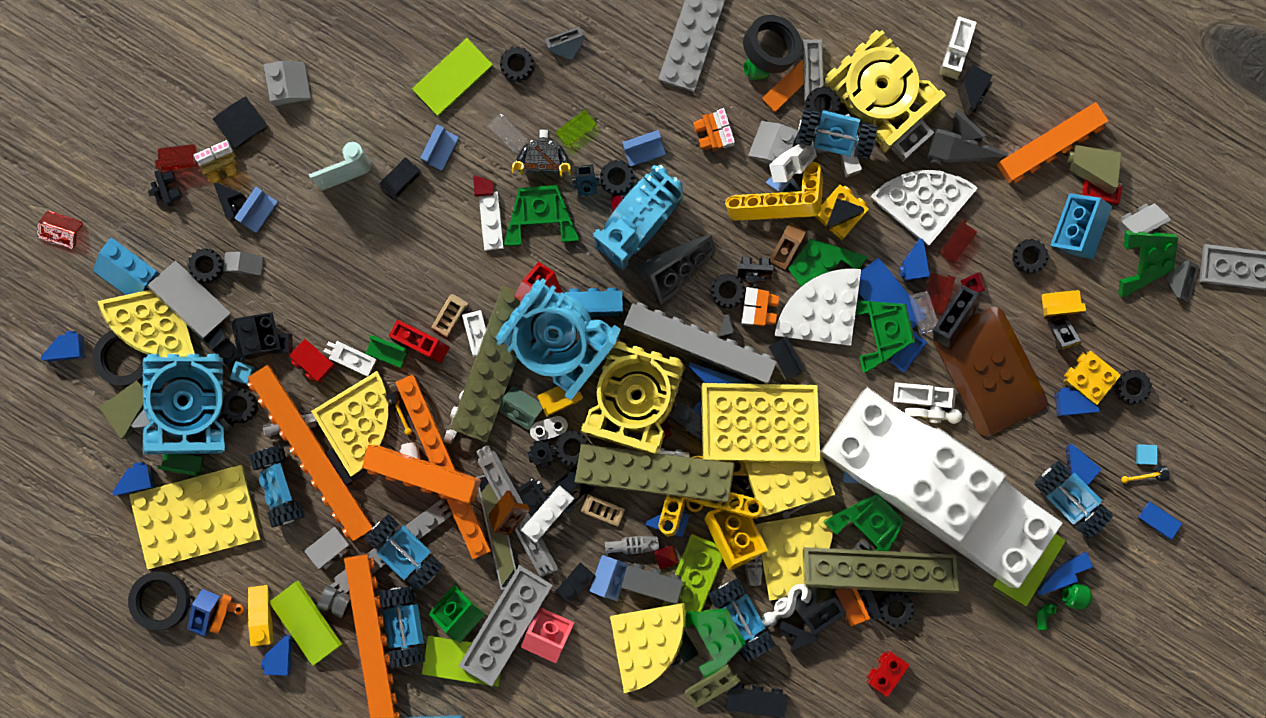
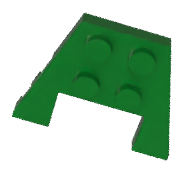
(537, 207)
(821, 258)
(1155, 258)
(890, 328)
(872, 518)
(719, 636)

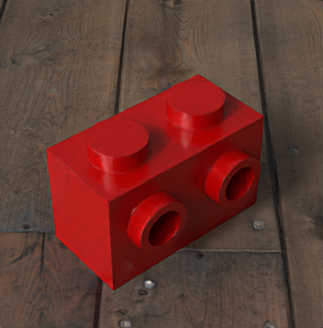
(312, 361)
(887, 673)

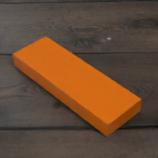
(785, 88)

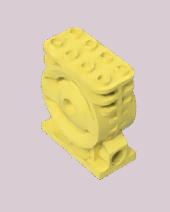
(845, 80)
(618, 363)

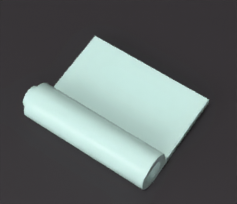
(355, 165)

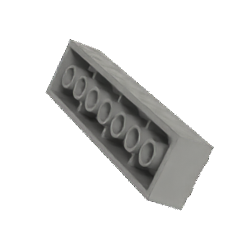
(699, 344)

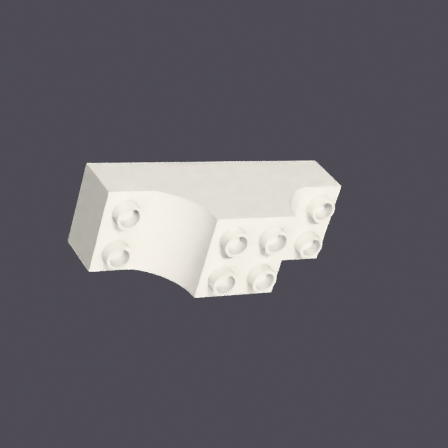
(941, 487)

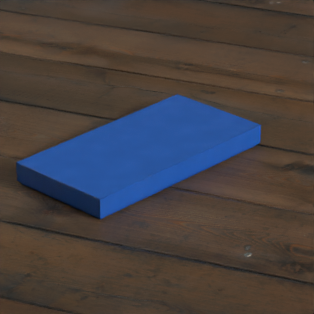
(880, 285)

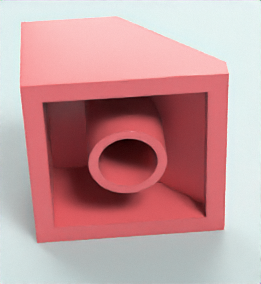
(547, 635)

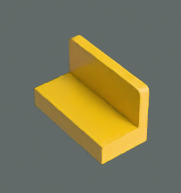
(1062, 303)
(555, 400)

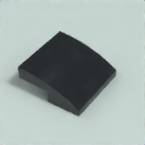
(240, 122)

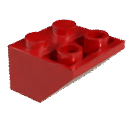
(538, 272)

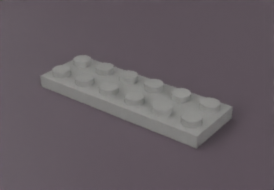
(690, 43)
(505, 625)

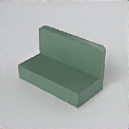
(520, 407)

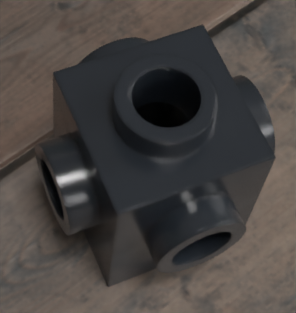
(585, 180)
(544, 461)

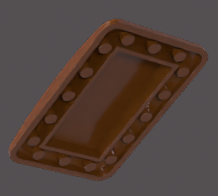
(992, 373)

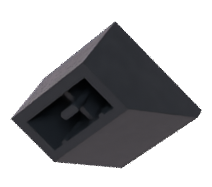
(973, 86)
(255, 336)
(820, 611)

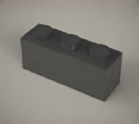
(653, 583)

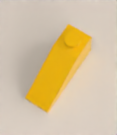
(259, 616)

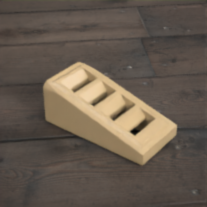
(452, 298)
(587, 504)

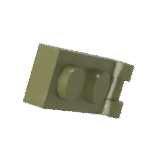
(711, 686)

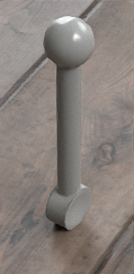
(786, 514)

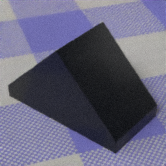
(842, 212)

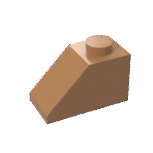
(787, 245)

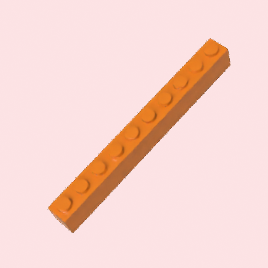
(310, 452)
(439, 455)
(370, 636)

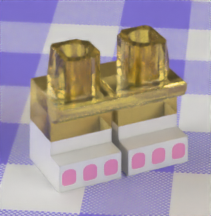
(211, 167)

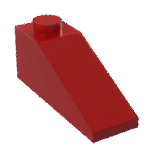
(419, 341)

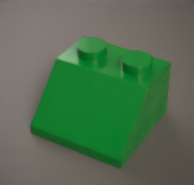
(456, 614)

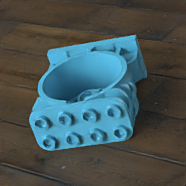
(639, 216)
(565, 316)
(208, 374)

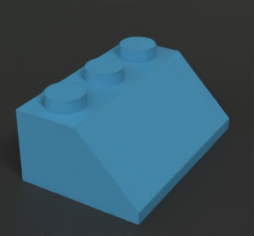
(1081, 225)
(123, 268)
(599, 302)

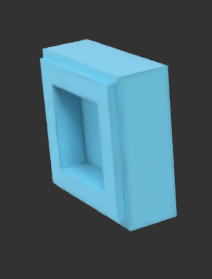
(241, 372)
(1146, 454)

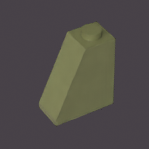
(1096, 166)
(124, 409)

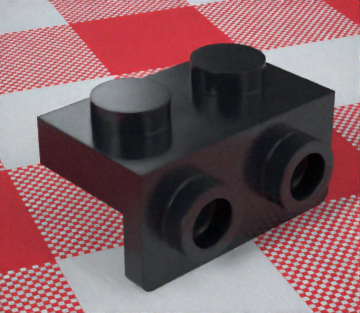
(532, 494)

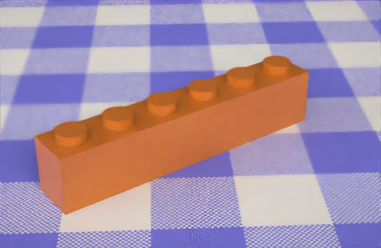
(1053, 142)
(421, 473)

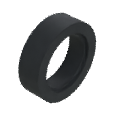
(759, 56)
(101, 367)
(136, 593)

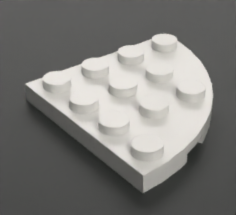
(924, 200)
(822, 309)

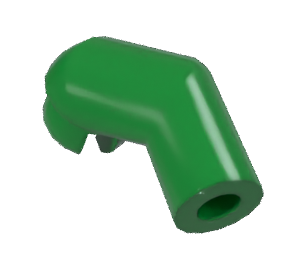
(1043, 613)

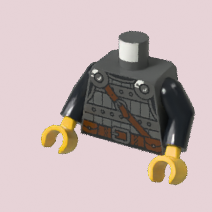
(542, 157)

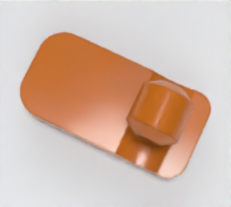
(224, 606)

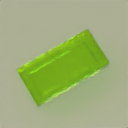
(576, 128)

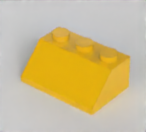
(735, 536)

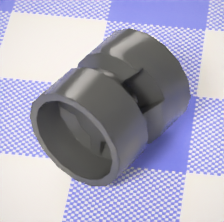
(334, 602)

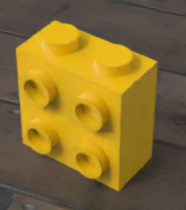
(845, 194)
(1091, 377)

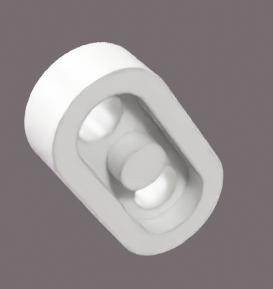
(549, 430)

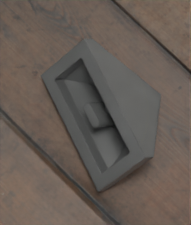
(566, 43)
(966, 128)
(1183, 280)

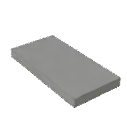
(1233, 267)
(188, 300)

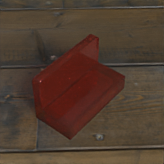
(176, 157)
(58, 229)
(958, 241)
(939, 290)

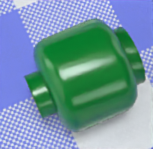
(753, 72)
(1077, 596)

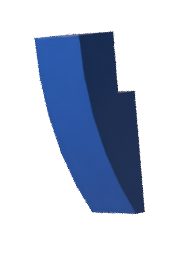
(1065, 573)

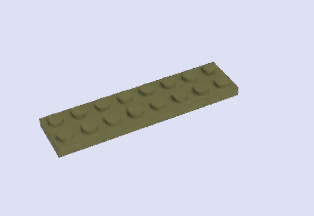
(488, 375)
(654, 473)
(880, 570)

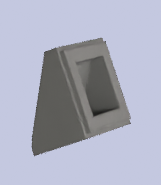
(726, 329)

